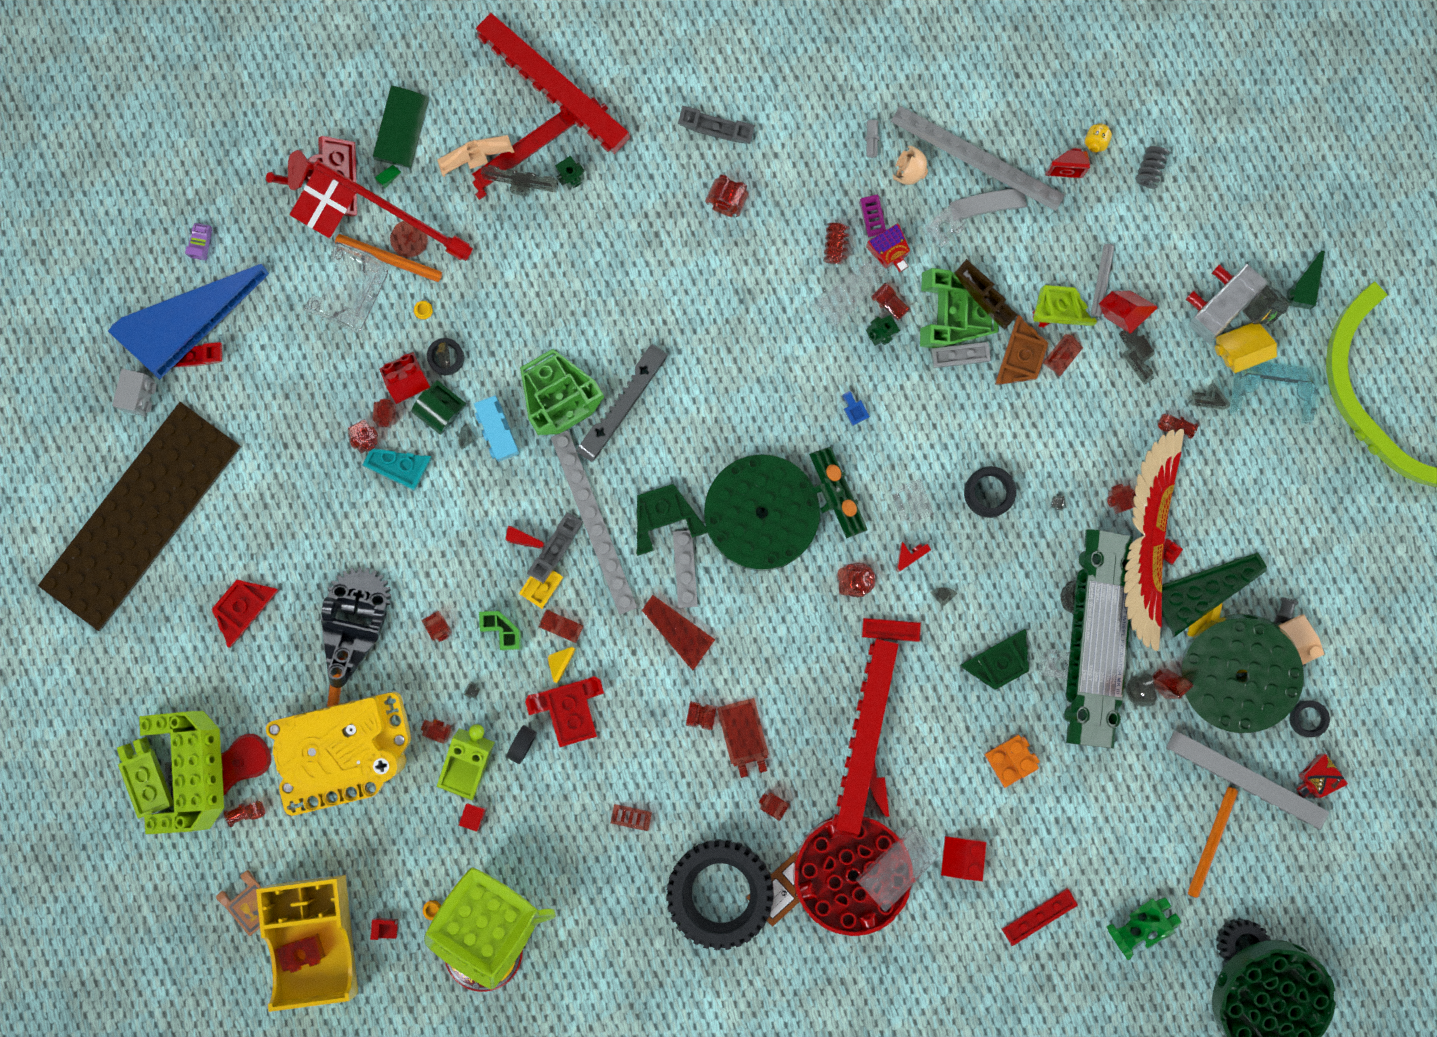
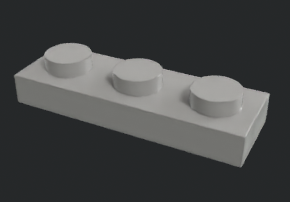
(960, 355)

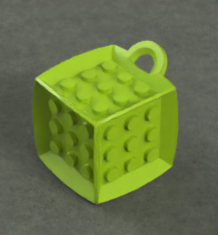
(483, 927)

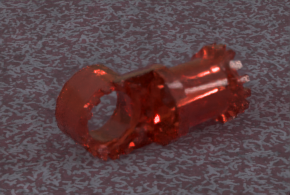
(1176, 424)
(242, 812)

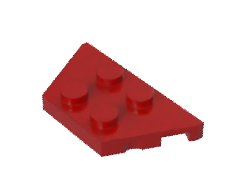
(240, 608)

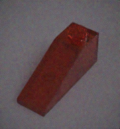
(1170, 684)

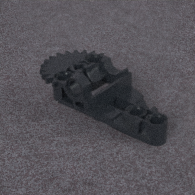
(349, 638)

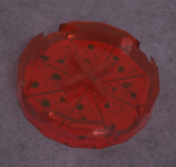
(408, 240)

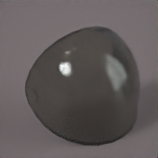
(1141, 690)

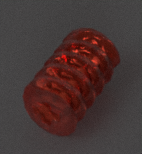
(835, 243)

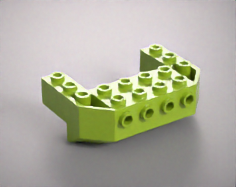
(194, 771)

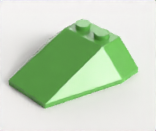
(558, 393)

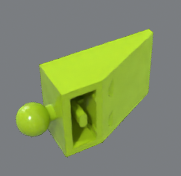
(466, 762)

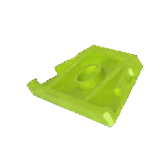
(1061, 306)

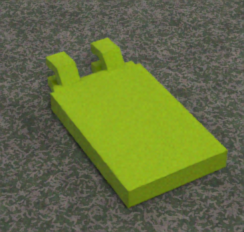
(143, 778)

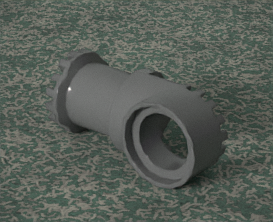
(1286, 610)

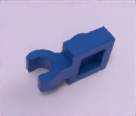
(855, 411)

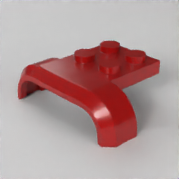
(568, 709)

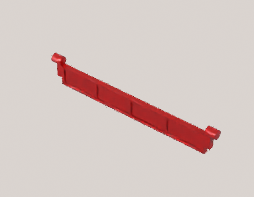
(527, 146)

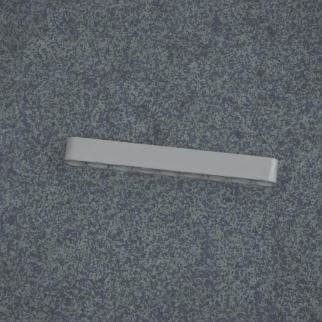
(1247, 779)

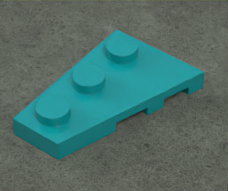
(398, 467)

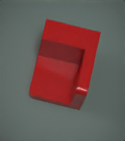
(472, 817)
(383, 928)

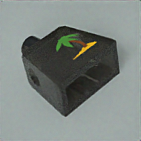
(1267, 306)

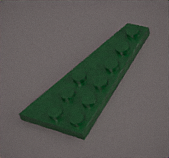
(1198, 594)

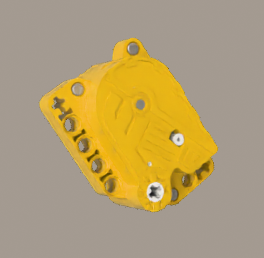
(339, 750)

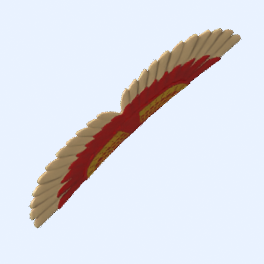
(1146, 556)

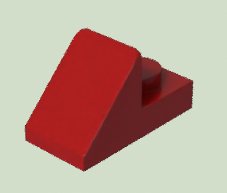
(905, 558)

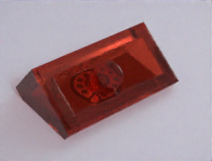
(1063, 354)

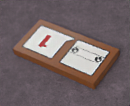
(784, 891)

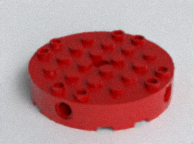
(823, 881)

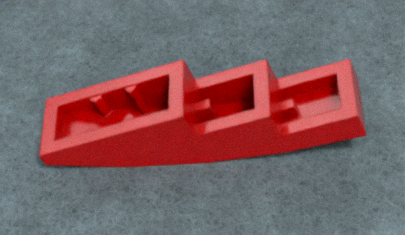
(878, 792)

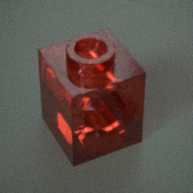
(437, 627)
(773, 805)

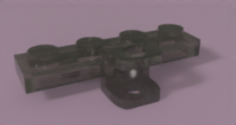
(519, 182)

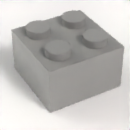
(134, 392)

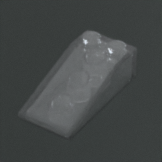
(898, 868)

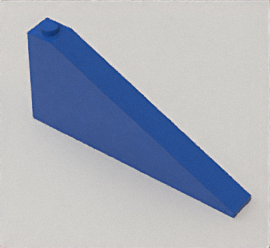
(171, 328)

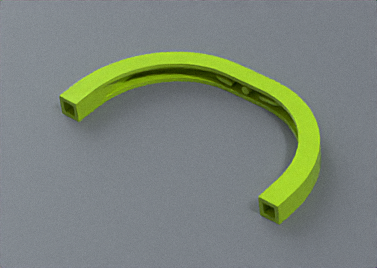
(1345, 398)

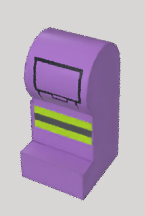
(199, 241)

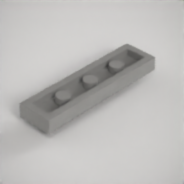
(685, 569)

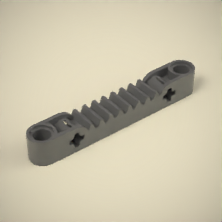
(591, 444)

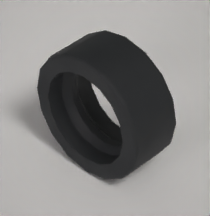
(459, 360)
(1324, 715)
(521, 744)

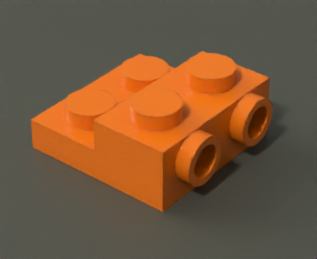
(1012, 760)

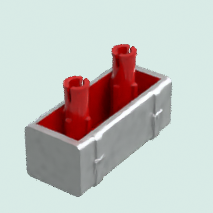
(1227, 303)

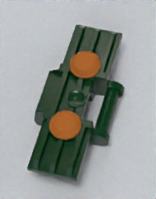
(837, 492)

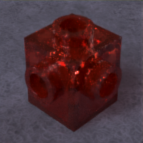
(362, 436)

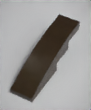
(984, 294)

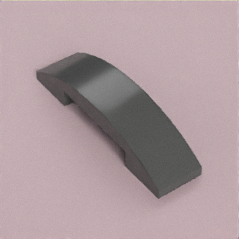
(715, 127)
(555, 548)

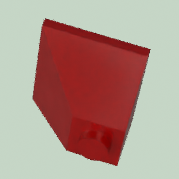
(1071, 164)

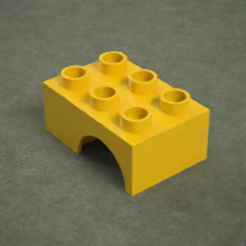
(299, 911)

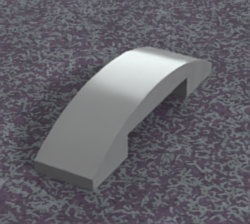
(990, 202)

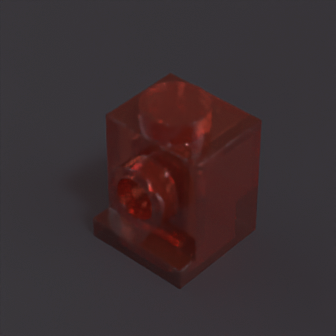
(436, 730)

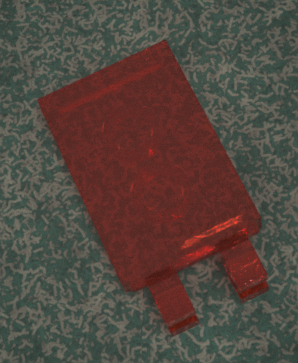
(743, 735)

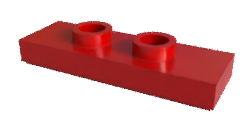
(891, 630)

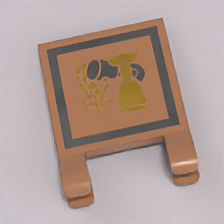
(244, 906)

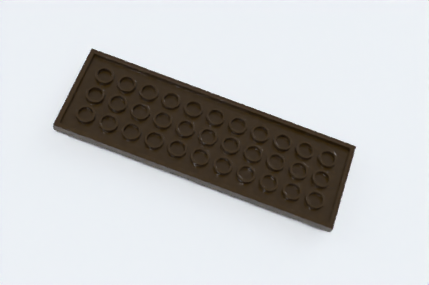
(139, 516)

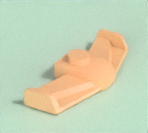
(474, 153)

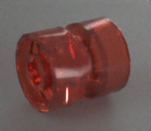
(701, 715)

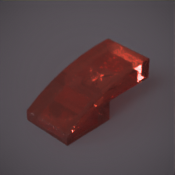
(560, 626)

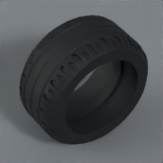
(1004, 477)

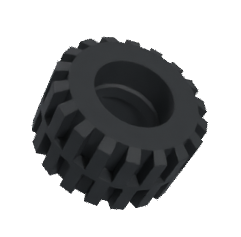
(1233, 931)

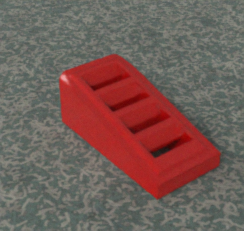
(518, 537)

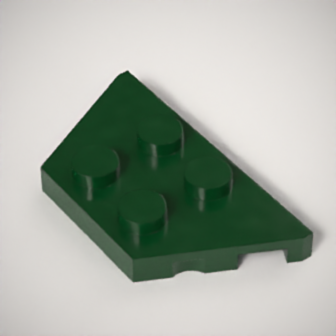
(1001, 662)

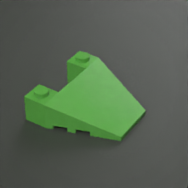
(958, 313)

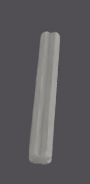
(1102, 280)

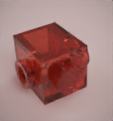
(384, 413)
(1121, 498)

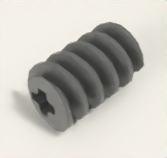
(1150, 166)

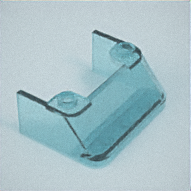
(1250, 378)

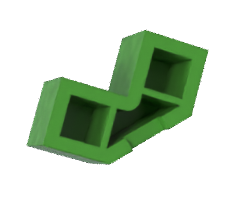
(508, 632)

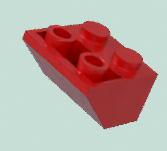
(404, 377)

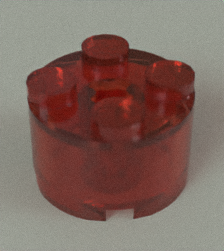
(727, 196)

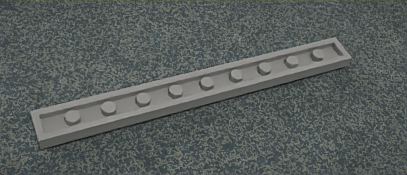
(977, 158)
(594, 522)

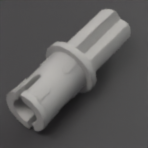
(872, 139)

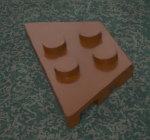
(1022, 355)

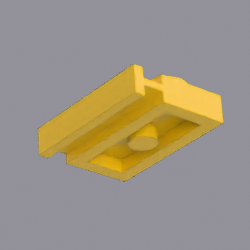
(538, 592)

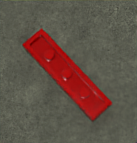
(1039, 917)

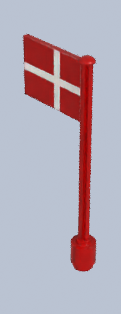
(329, 196)

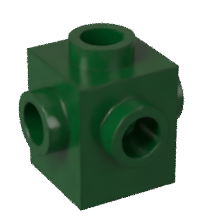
(569, 173)
(882, 330)

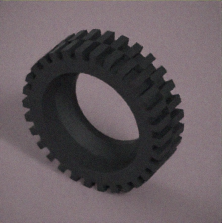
(698, 927)

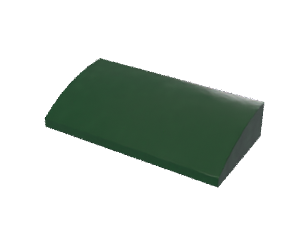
(400, 127)

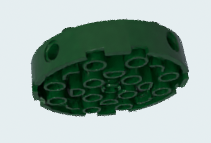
(765, 484)
(1249, 701)
(1273, 993)

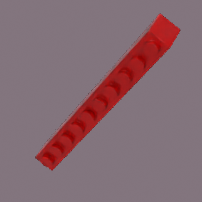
(552, 83)
(866, 737)

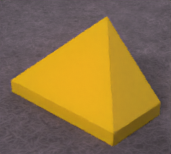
(559, 661)

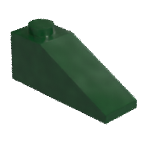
(1306, 288)

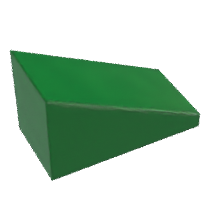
(387, 176)

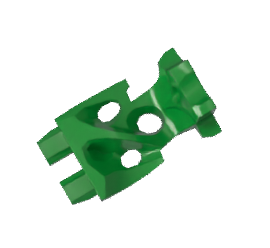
(1155, 921)

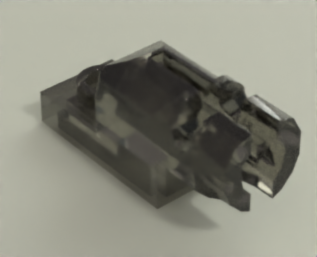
(1138, 353)

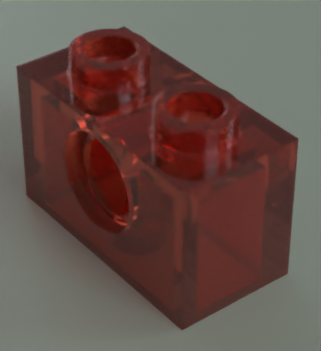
(288, 953)

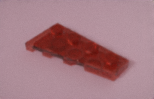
(681, 634)

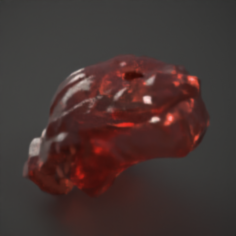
(854, 581)

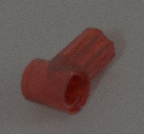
(887, 299)

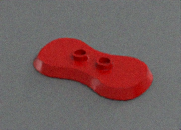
(244, 759)

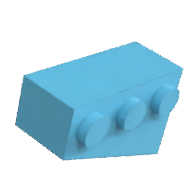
(496, 429)

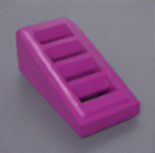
(871, 199)

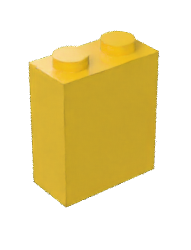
(1246, 347)

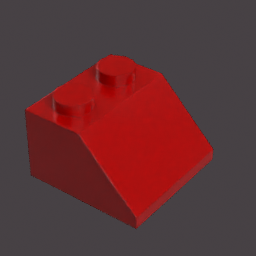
(1126, 309)
(963, 858)

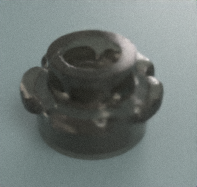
(1058, 502)
(471, 690)

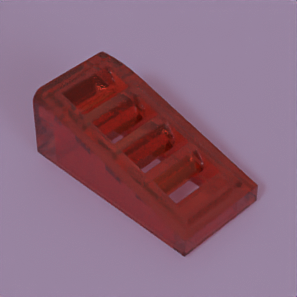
(645, 826)

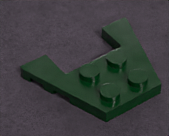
(661, 509)

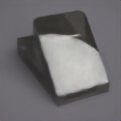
(1214, 399)

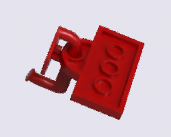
(334, 153)

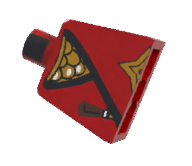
(1320, 778)

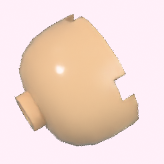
(913, 165)

